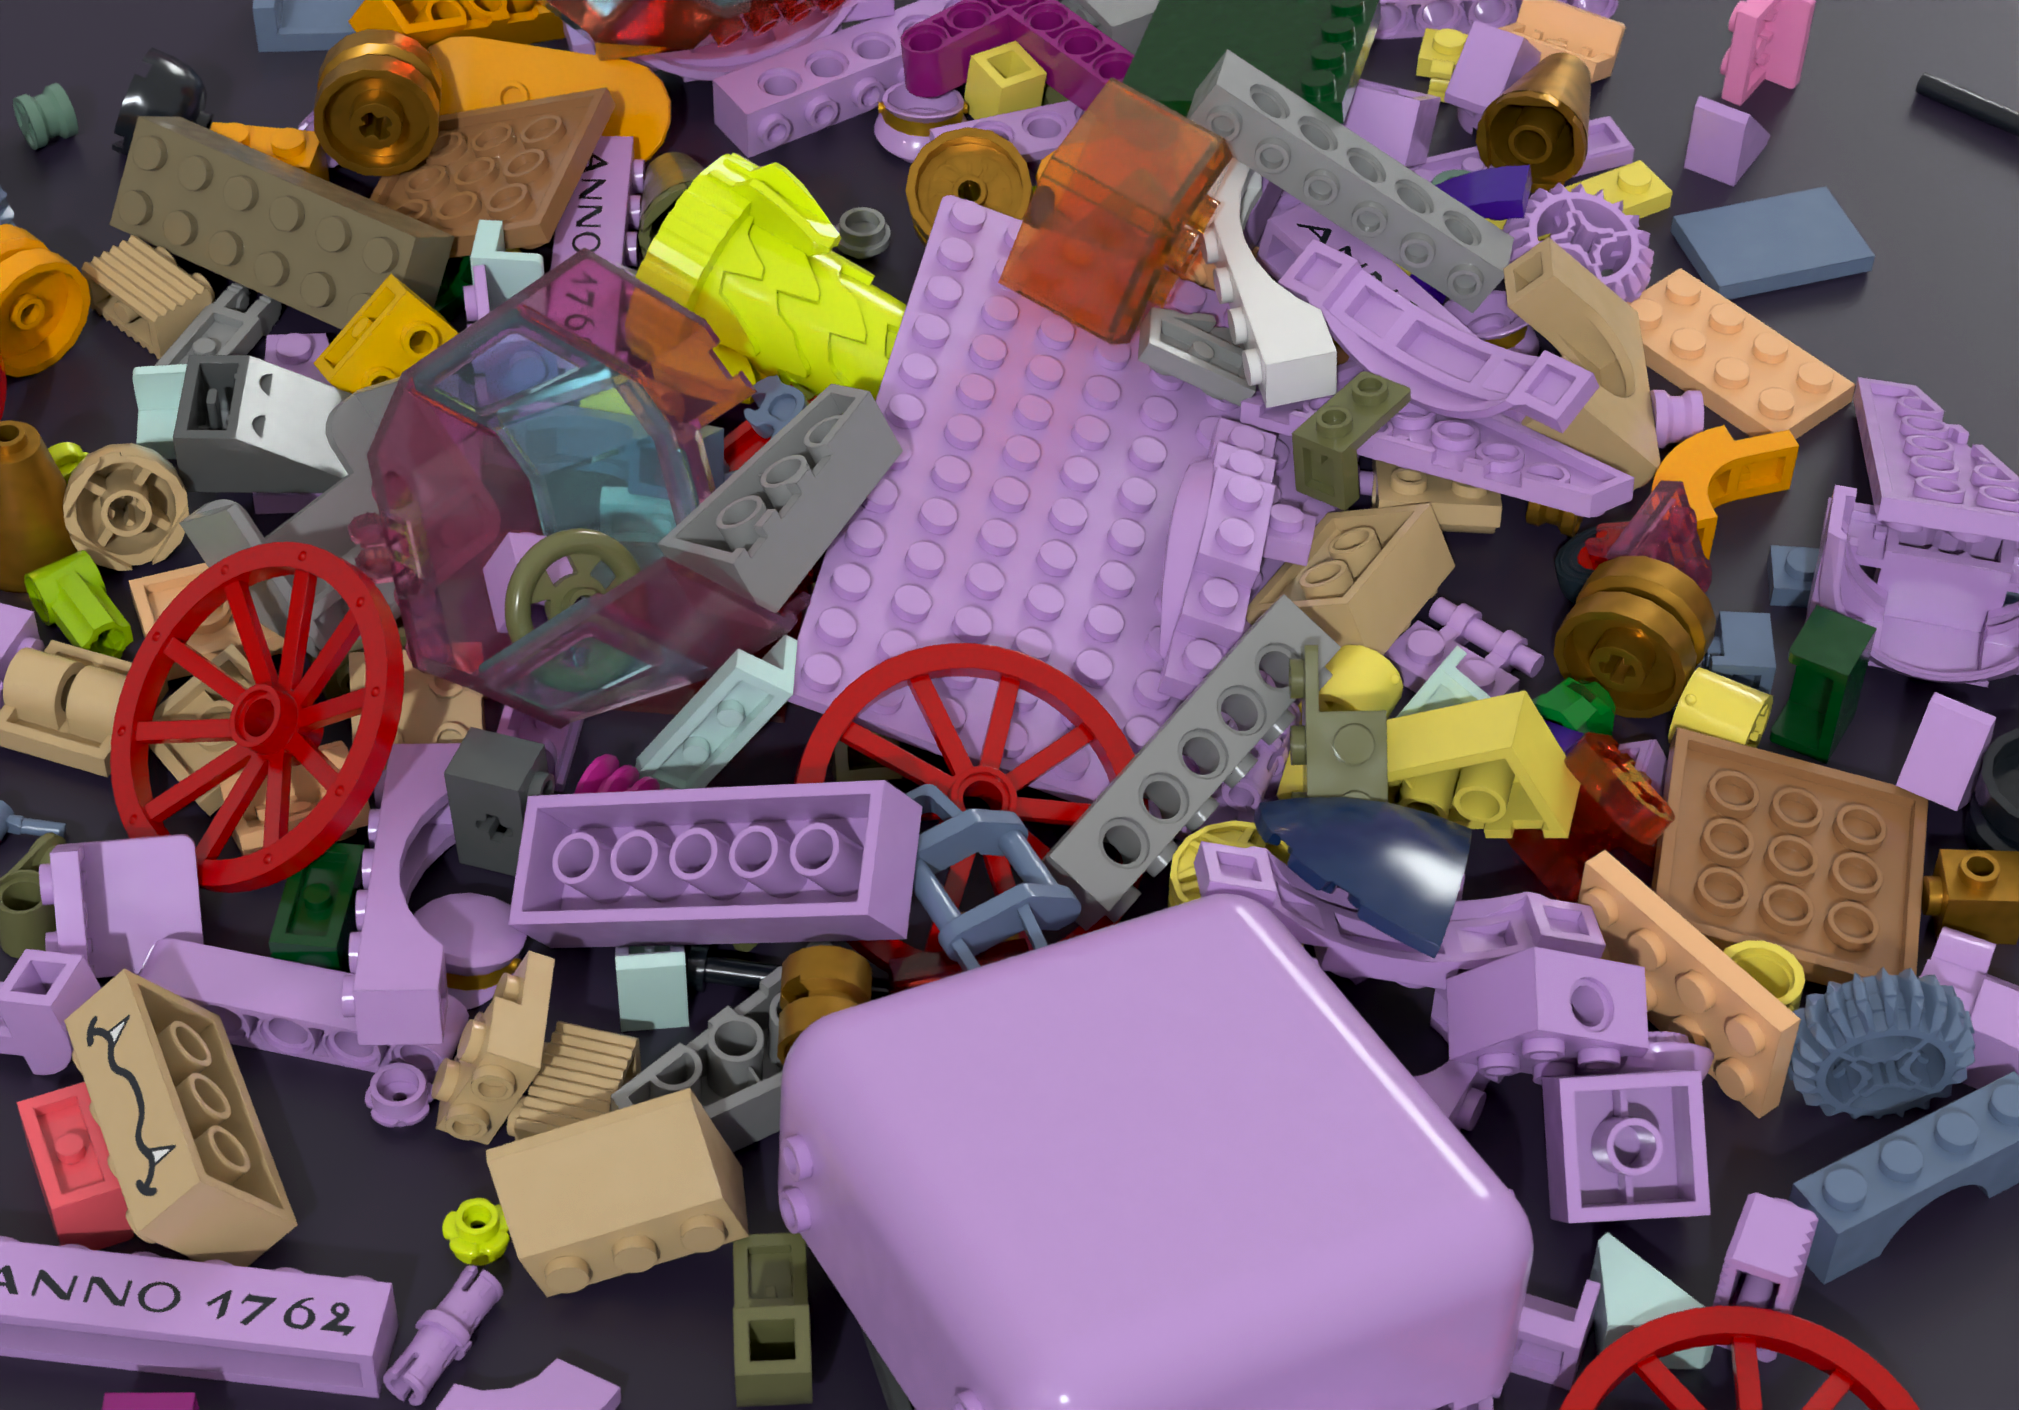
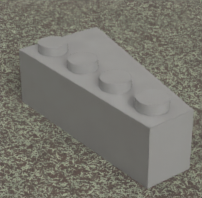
(788, 499)
(727, 1067)

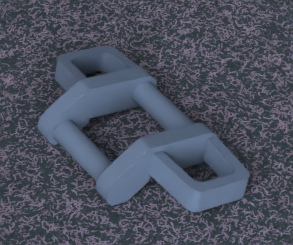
(1028, 906)

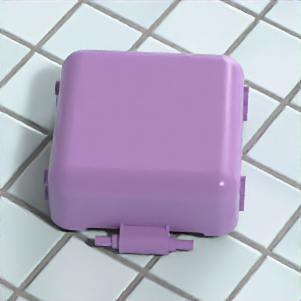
(1149, 1184)

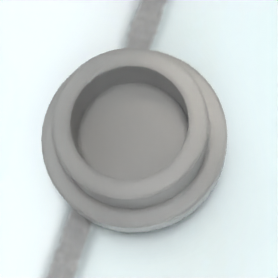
(863, 233)

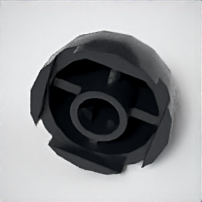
(167, 91)

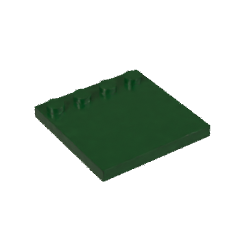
(1301, 44)

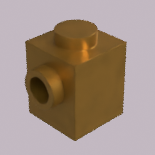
(1975, 894)

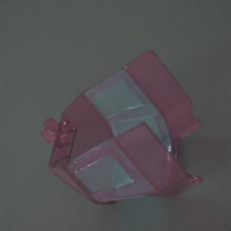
(544, 421)

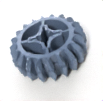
(1881, 1045)

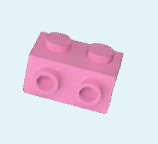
(1766, 45)

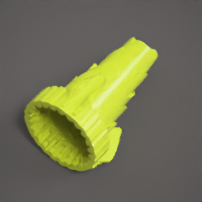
(761, 270)

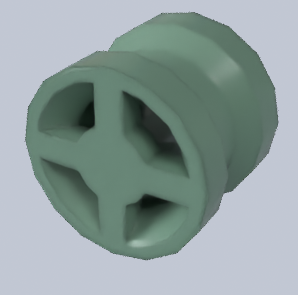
(45, 116)

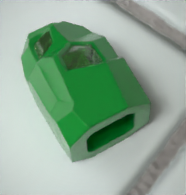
(1578, 706)

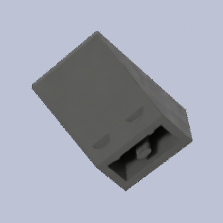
(254, 428)

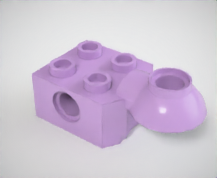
(1560, 1018)

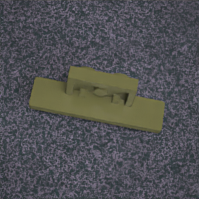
(1338, 749)

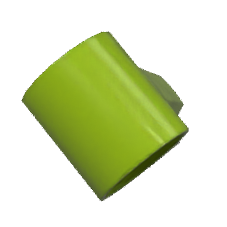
(77, 601)

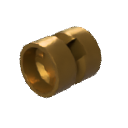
(817, 984)

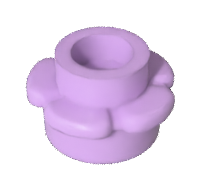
(396, 1083)

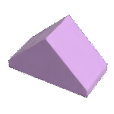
(1488, 67)
(1723, 141)
(1947, 752)

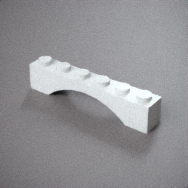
(1282, 336)

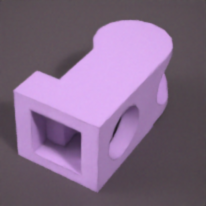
(1961, 963)

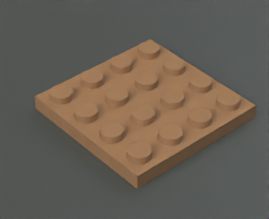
(503, 166)
(1792, 857)

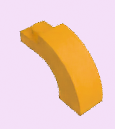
(1727, 470)

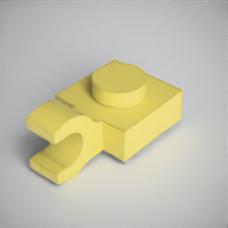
(1439, 58)

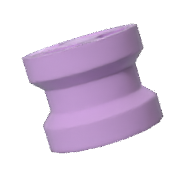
(1677, 416)

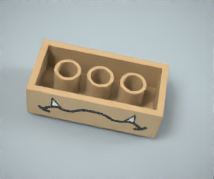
(178, 1123)

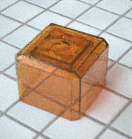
(1117, 214)

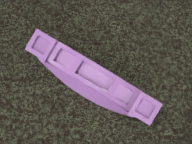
(712, 62)
(1438, 362)
(1214, 553)
(1351, 948)

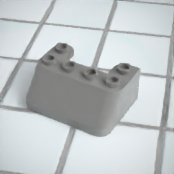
(226, 527)

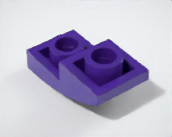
(1493, 192)

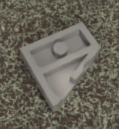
(1194, 353)

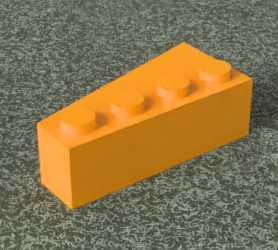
(439, 19)

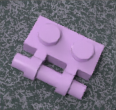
(1423, 650)

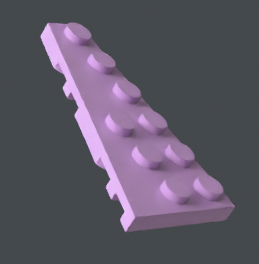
(1476, 452)
(1927, 472)

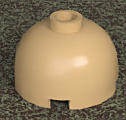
(125, 506)

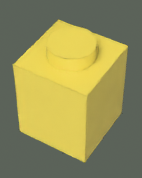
(1003, 81)

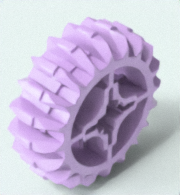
(1589, 231)

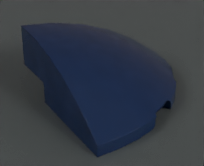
(1390, 859)

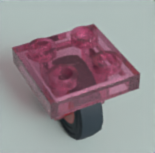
(1659, 530)

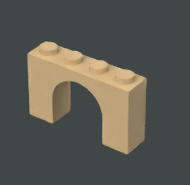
(1600, 335)

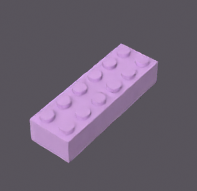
(717, 865)

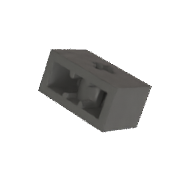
(489, 796)

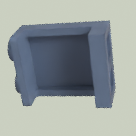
(302, 24)

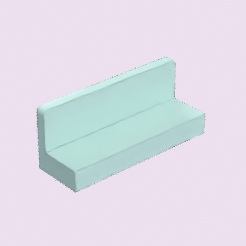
(721, 718)

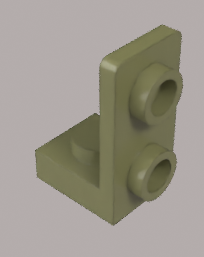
(1330, 438)

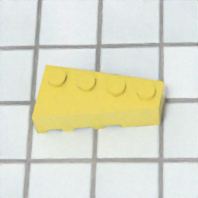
(1477, 766)

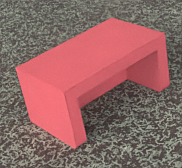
(74, 1169)

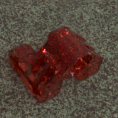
(1609, 802)

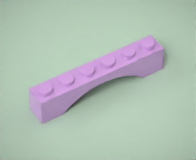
(397, 964)

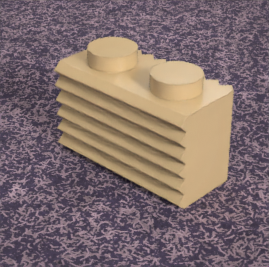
(146, 293)
(575, 1079)

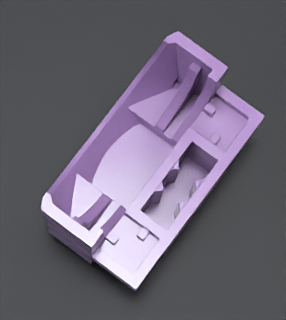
(1930, 595)

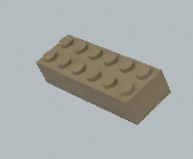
(270, 222)

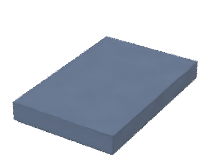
(1772, 243)

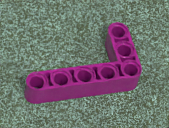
(1065, 45)

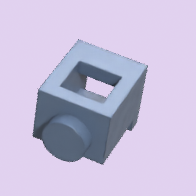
(1743, 649)

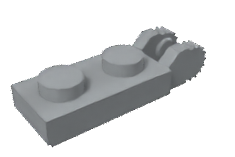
(225, 327)

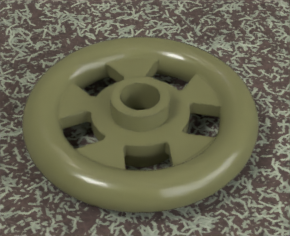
(532, 583)

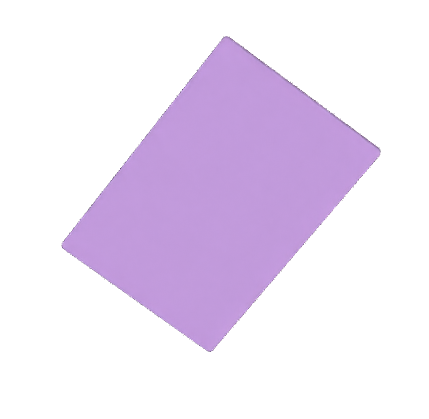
(1019, 513)

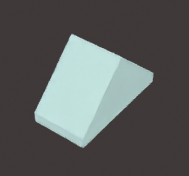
(651, 987)
(1636, 1294)

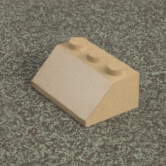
(1365, 574)
(619, 1192)

